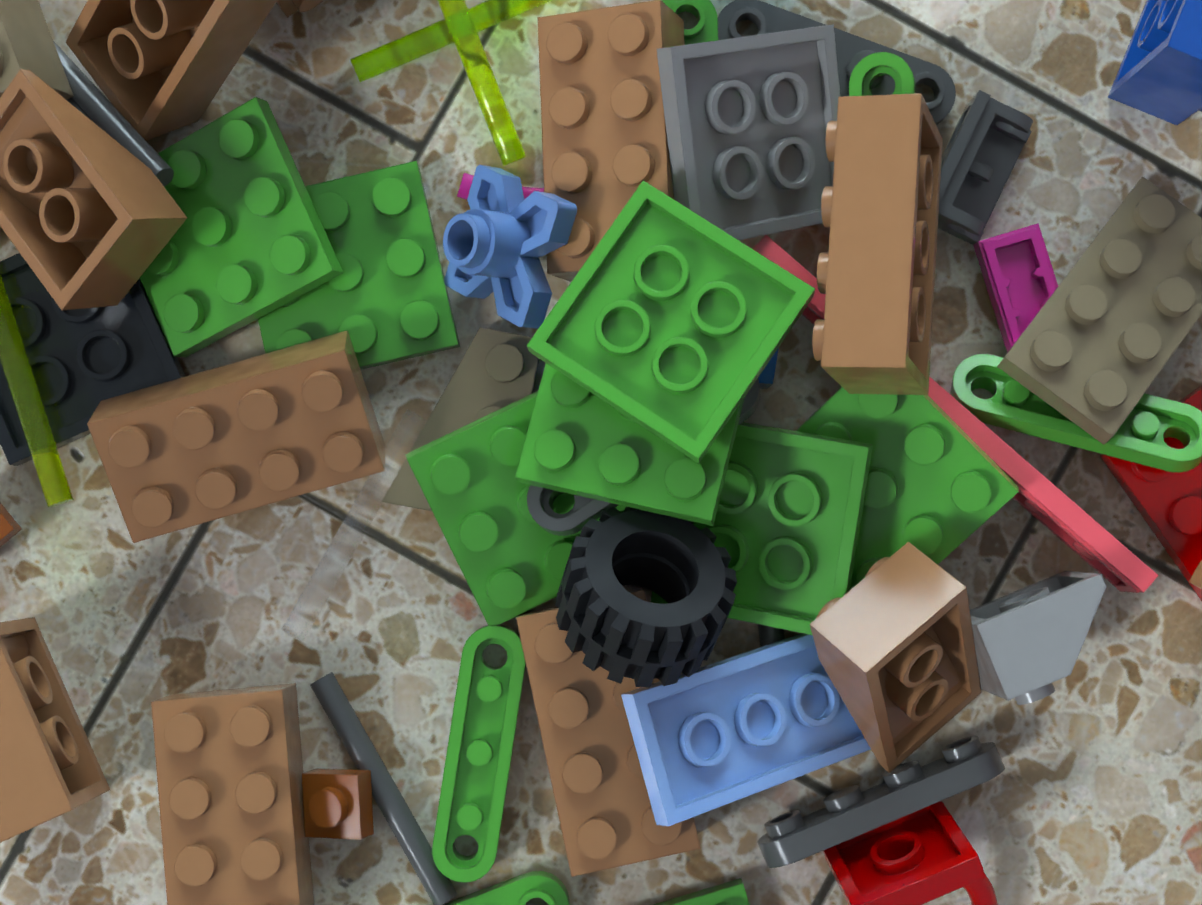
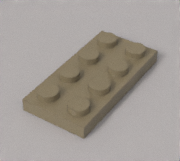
(1115, 314)

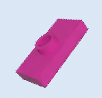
(1016, 278)

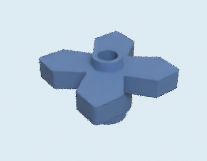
(501, 243)

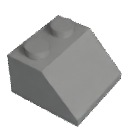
(1034, 634)

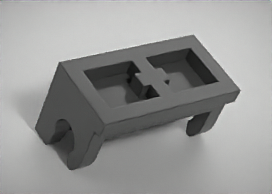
(979, 164)

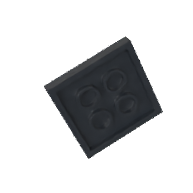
(79, 356)

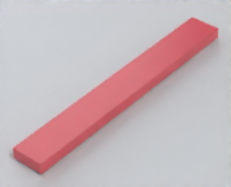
(1035, 492)

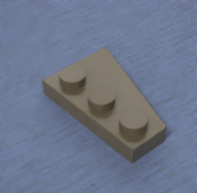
(489, 377)

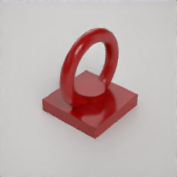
(910, 862)

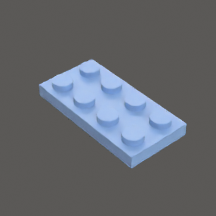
(738, 728)

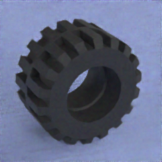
(636, 635)

